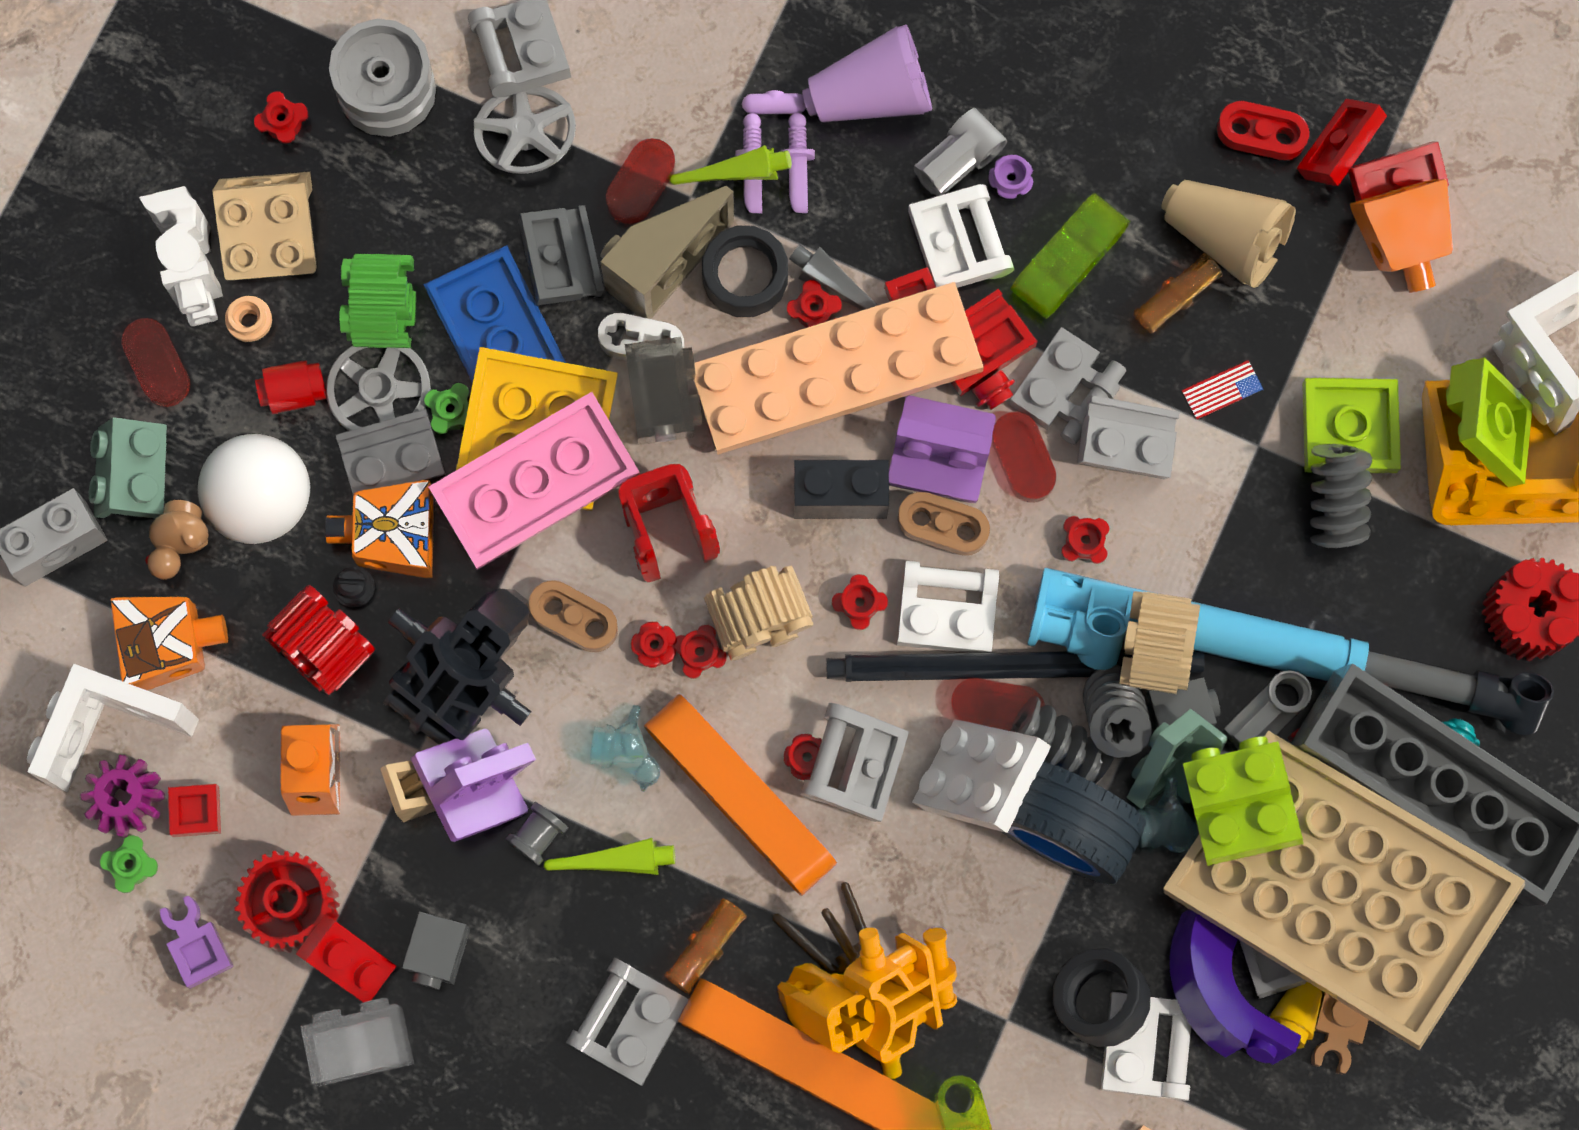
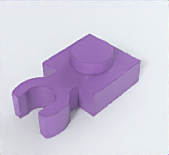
(198, 949)

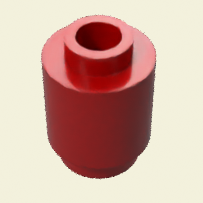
(291, 386)

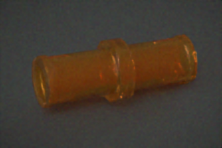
(1178, 293)
(705, 945)

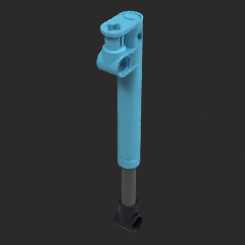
(1094, 616)

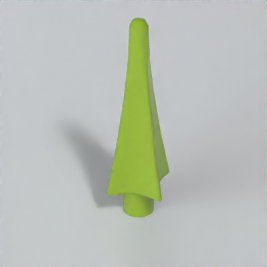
(752, 165)
(634, 857)

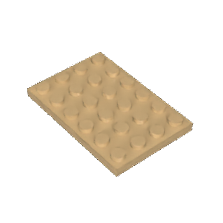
(1363, 908)

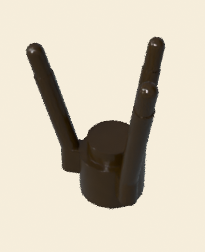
(850, 952)

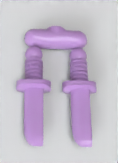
(778, 103)

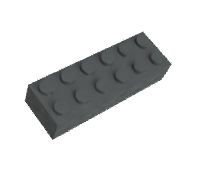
(1441, 779)

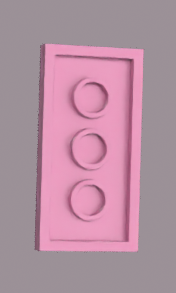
(534, 480)

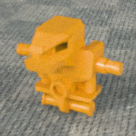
(876, 998)

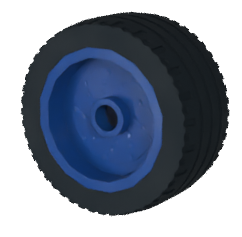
(1077, 825)

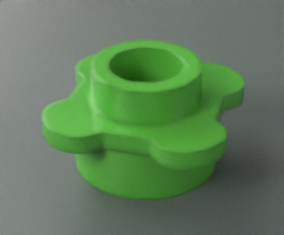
(438, 401)
(142, 864)

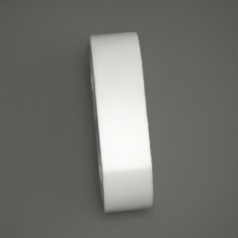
(635, 327)

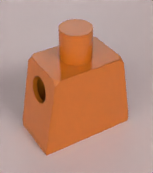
(1407, 230)

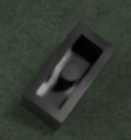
(841, 489)

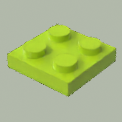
(1355, 415)

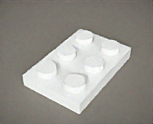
(981, 774)

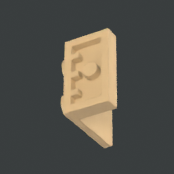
(265, 225)

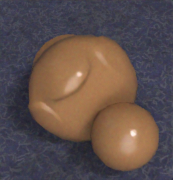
(175, 533)

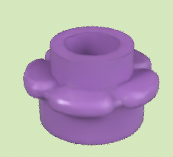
(1011, 165)

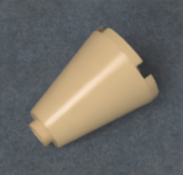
(1231, 226)

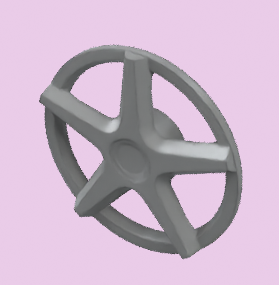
(525, 130)
(376, 385)

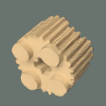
(759, 611)
(1159, 642)

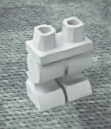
(182, 252)

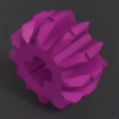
(106, 806)

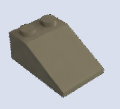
(663, 250)

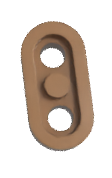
(944, 521)
(574, 617)

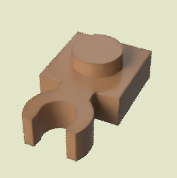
(1340, 1026)

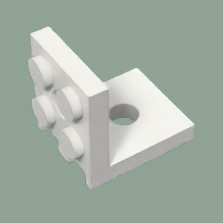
(1533, 359)
(76, 712)

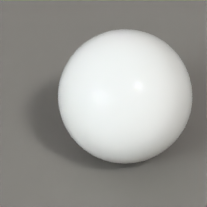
(253, 488)

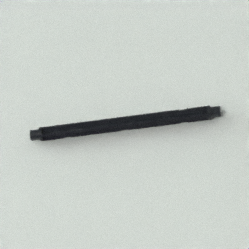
(968, 665)

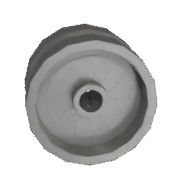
(382, 77)

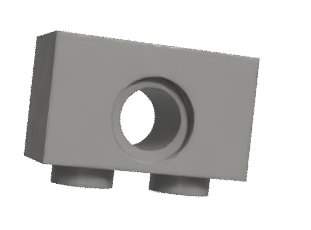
(49, 537)

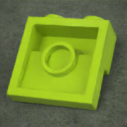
(1493, 418)
(1242, 801)

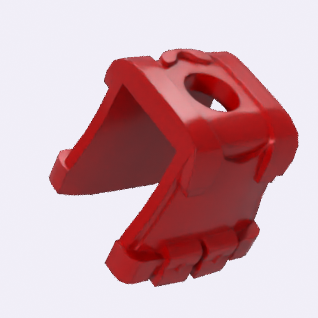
(671, 484)

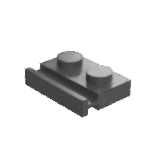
(560, 255)

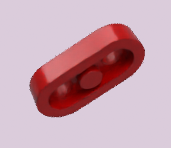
(1262, 127)

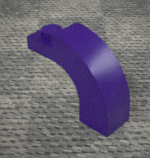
(1212, 1000)

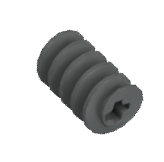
(1343, 495)
(1116, 714)
(1069, 744)

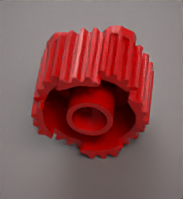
(1513, 620)
(318, 640)
(264, 892)

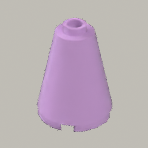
(871, 82)

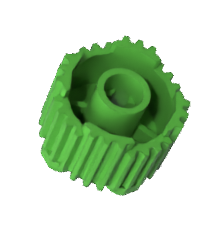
(378, 300)

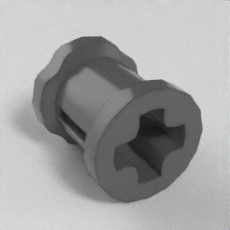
(536, 833)

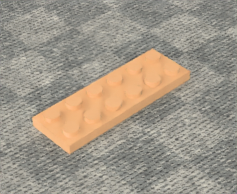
(836, 368)

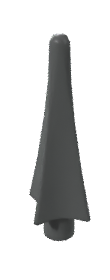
(830, 276)

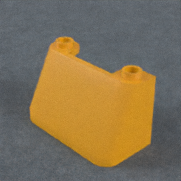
(1470, 494)

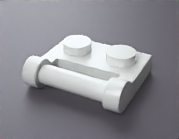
(946, 241)
(947, 623)
(1131, 1063)

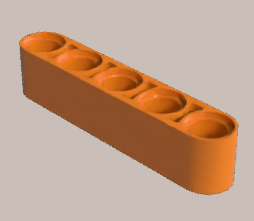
(740, 794)

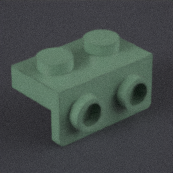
(128, 468)
(1170, 749)

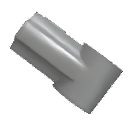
(968, 145)
(1266, 712)

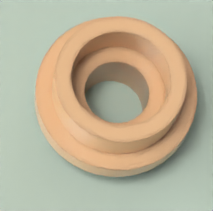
(242, 307)

